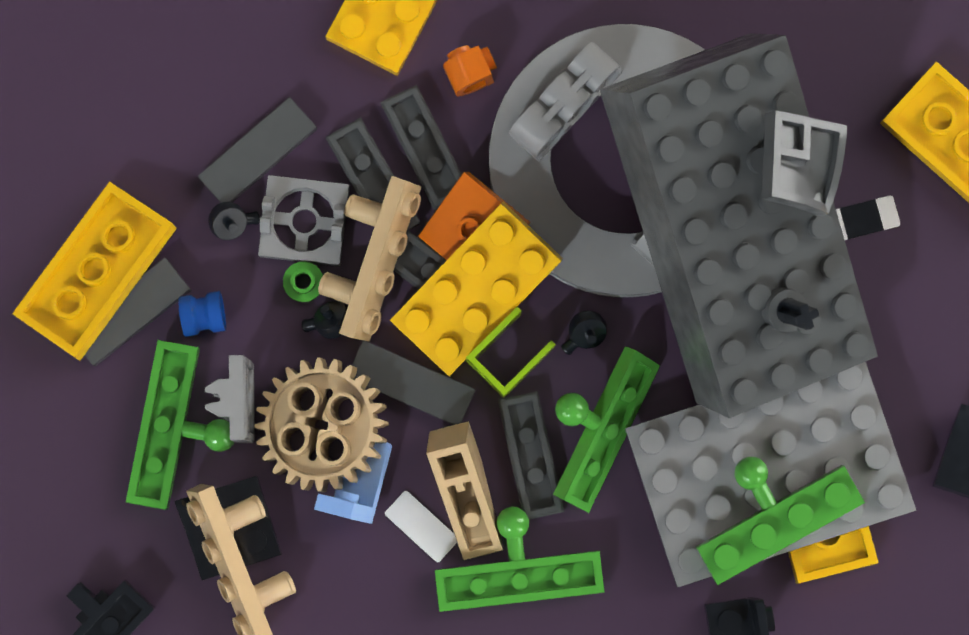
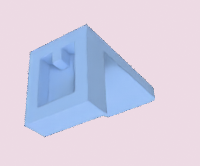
(359, 499)

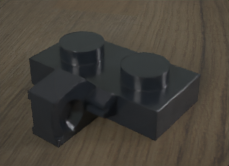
(110, 614)

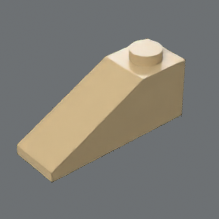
(464, 489)

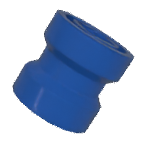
(202, 313)

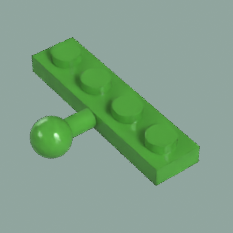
(166, 425)
(603, 427)
(779, 521)
(519, 577)

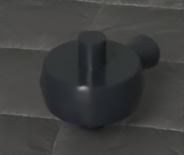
(229, 220)
(327, 320)
(585, 331)

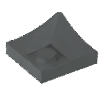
(802, 161)

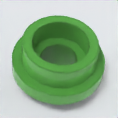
(289, 281)

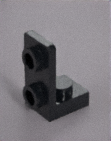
(740, 617)

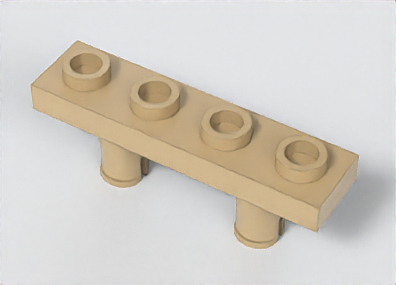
(385, 246)
(221, 549)

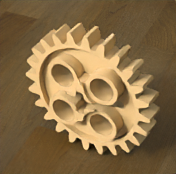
(356, 433)

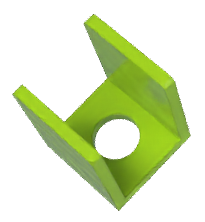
(472, 358)

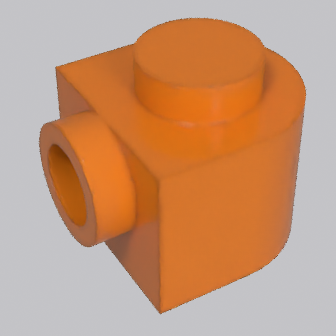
(469, 69)

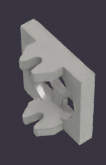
(276, 191)
(236, 399)

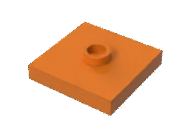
(461, 215)

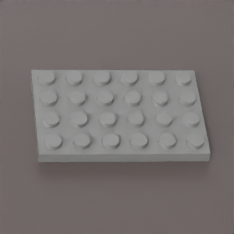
(693, 454)

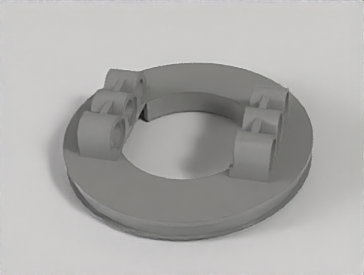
(538, 113)

